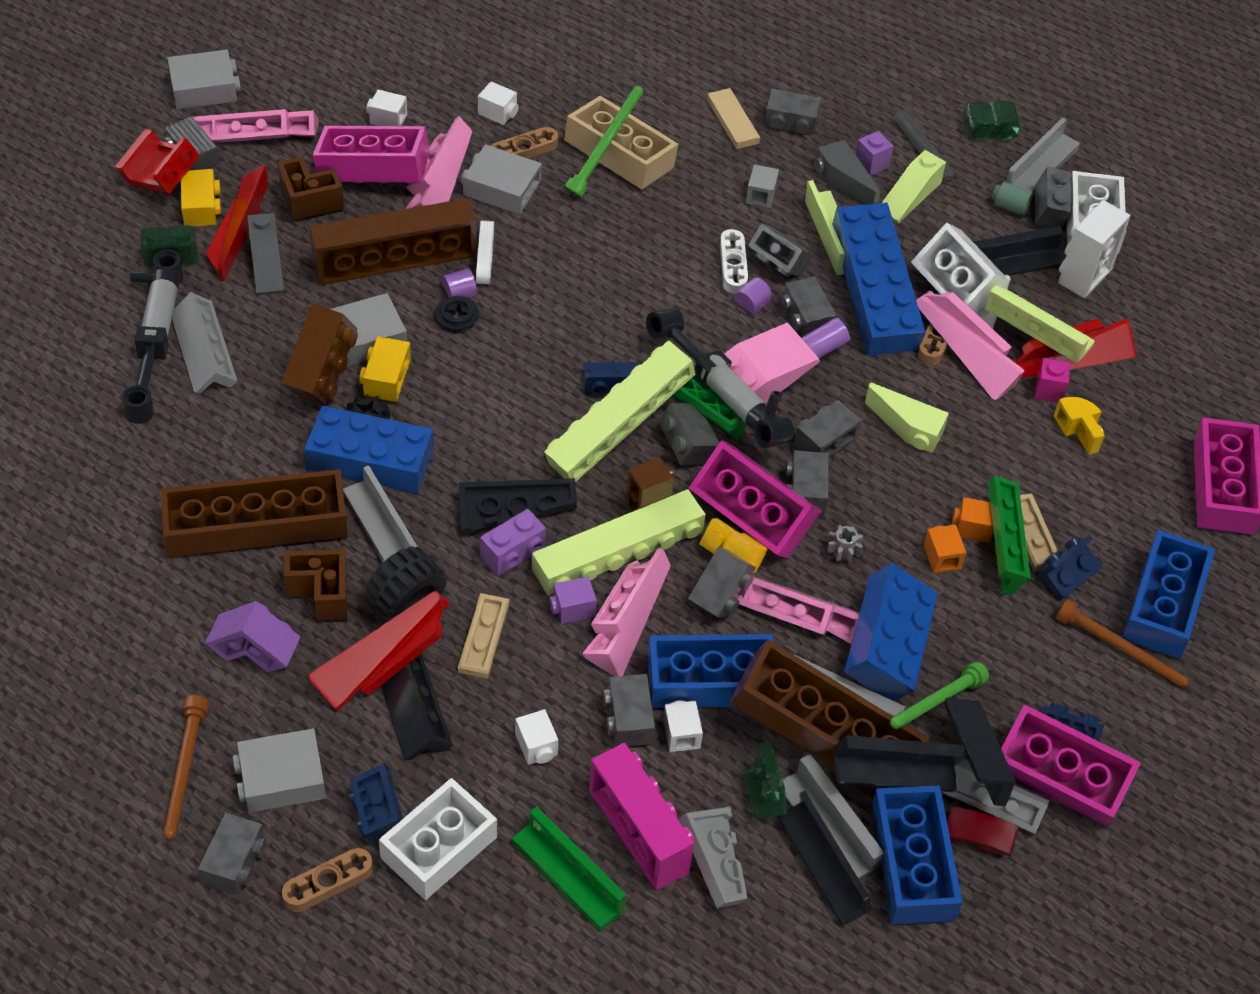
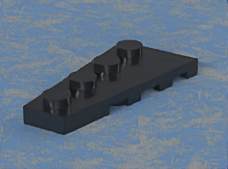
(494, 502)

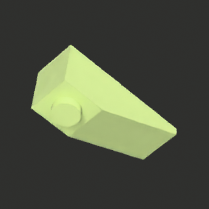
(915, 185)
(910, 419)

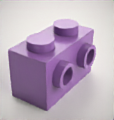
(512, 542)

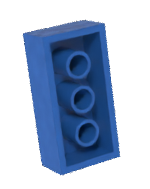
(353, 440)
(1168, 594)
(891, 632)
(699, 667)
(917, 855)

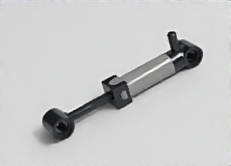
(152, 335)
(715, 372)

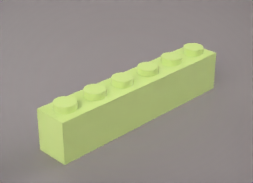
(620, 412)
(619, 541)

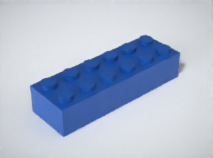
(878, 279)

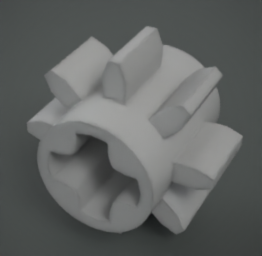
(845, 543)

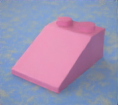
(772, 360)

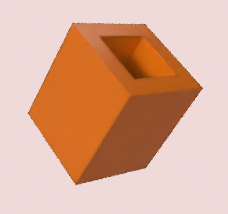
(974, 520)
(944, 548)

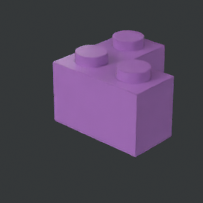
(253, 633)

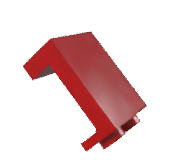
(156, 163)

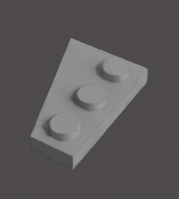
(716, 855)

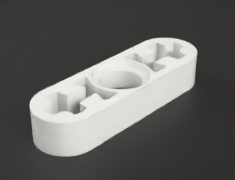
(485, 251)
(738, 253)

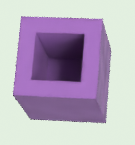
(874, 152)
(573, 600)

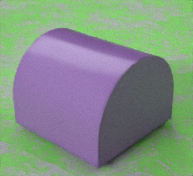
(460, 284)
(753, 295)

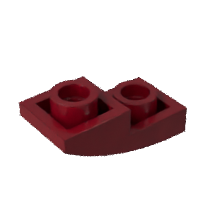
(983, 830)

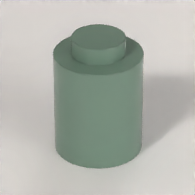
(1012, 198)

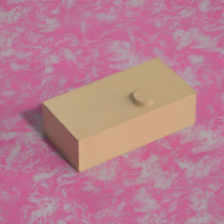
(635, 152)

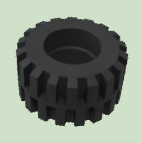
(403, 582)

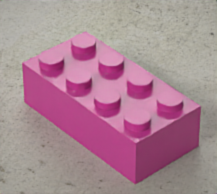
(373, 153)
(1227, 475)
(754, 499)
(1068, 765)
(641, 816)

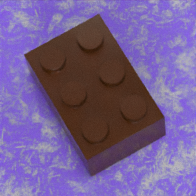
(320, 355)

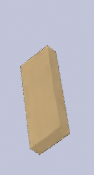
(733, 118)
(1038, 538)
(483, 636)

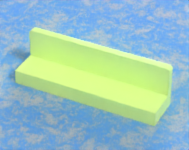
(822, 209)
(1038, 323)

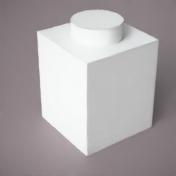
(497, 103)
(387, 109)
(682, 726)
(536, 737)

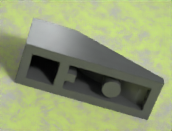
(845, 172)
(265, 254)

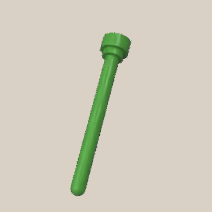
(578, 182)
(972, 677)

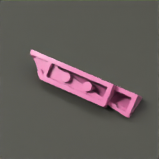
(258, 125)
(442, 166)
(972, 342)
(800, 609)
(626, 613)

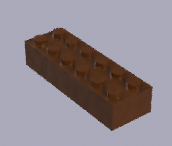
(393, 241)
(253, 513)
(810, 704)

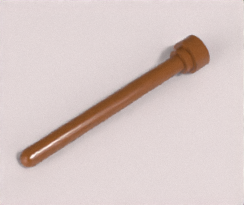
(1072, 614)
(194, 710)

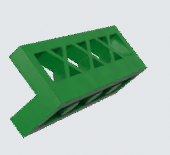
(712, 407)
(1009, 534)
(570, 870)

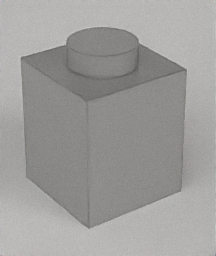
(762, 186)

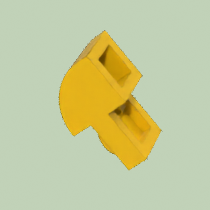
(1080, 418)
(741, 544)

